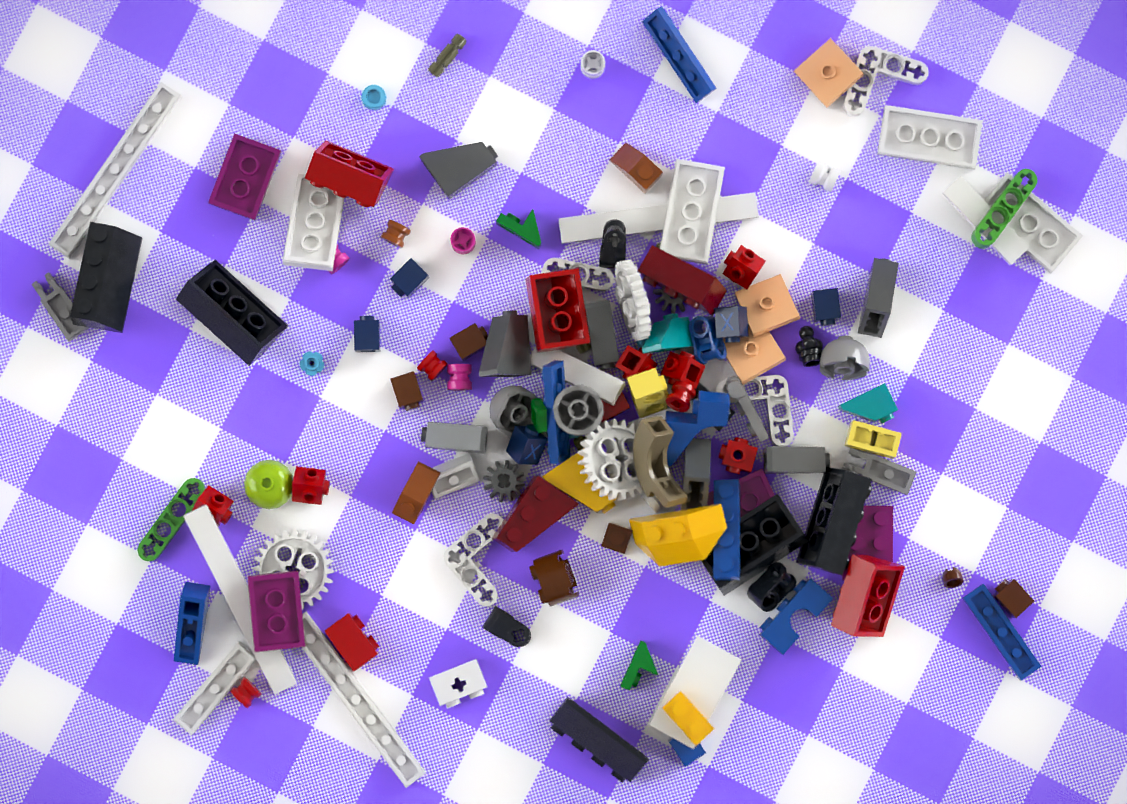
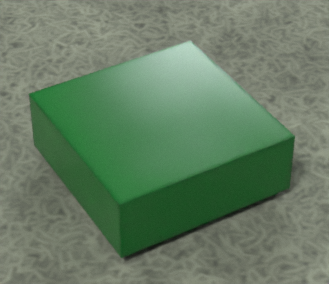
(539, 415)

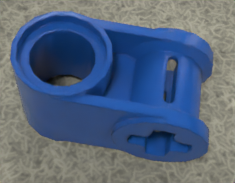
(706, 340)

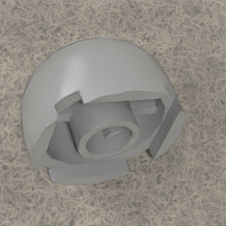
(845, 358)
(511, 408)
(578, 410)

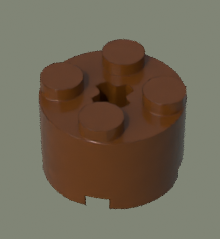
(554, 578)

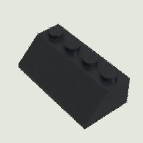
(105, 278)
(231, 312)
(834, 520)
(765, 538)
(598, 739)

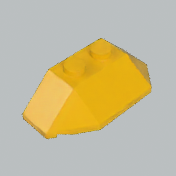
(679, 534)

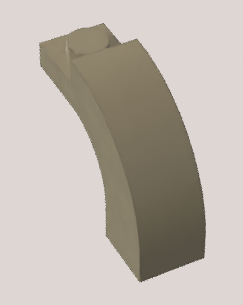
(651, 463)

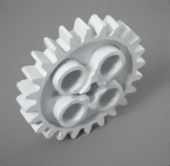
(632, 300)
(596, 460)
(315, 576)

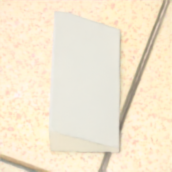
(455, 475)

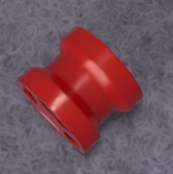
(432, 365)
(680, 397)
(246, 692)

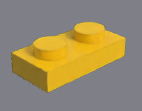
(688, 718)

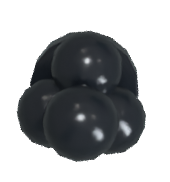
(809, 348)

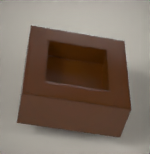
(616, 538)

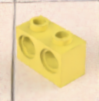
(648, 392)
(873, 439)

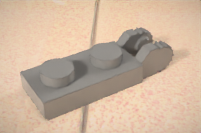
(59, 307)
(746, 407)
(883, 471)

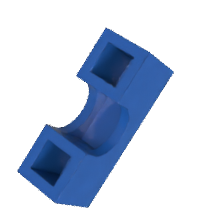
(779, 630)

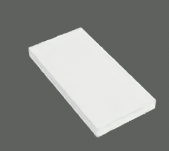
(930, 137)
(692, 210)
(313, 227)
(1039, 227)
(702, 680)

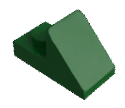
(527, 232)
(640, 659)

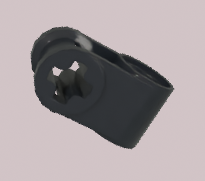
(613, 247)
(770, 589)
(503, 626)

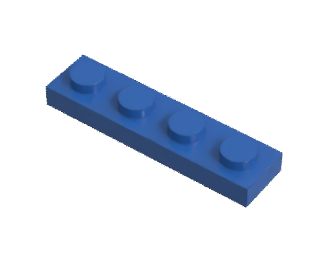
(679, 54)
(558, 439)
(727, 550)
(1001, 632)

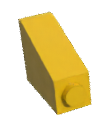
(569, 480)

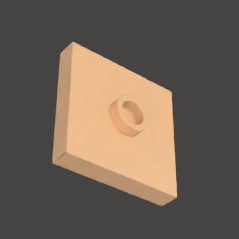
(828, 73)
(767, 305)
(753, 355)

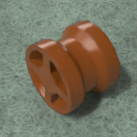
(395, 233)

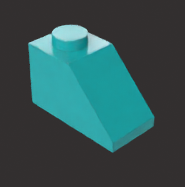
(669, 335)
(871, 405)

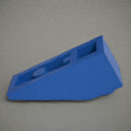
(191, 622)

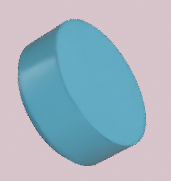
(373, 97)

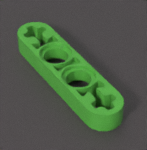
(1004, 208)
(168, 517)

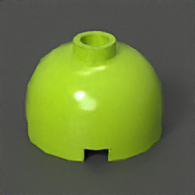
(268, 484)

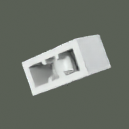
(443, 683)

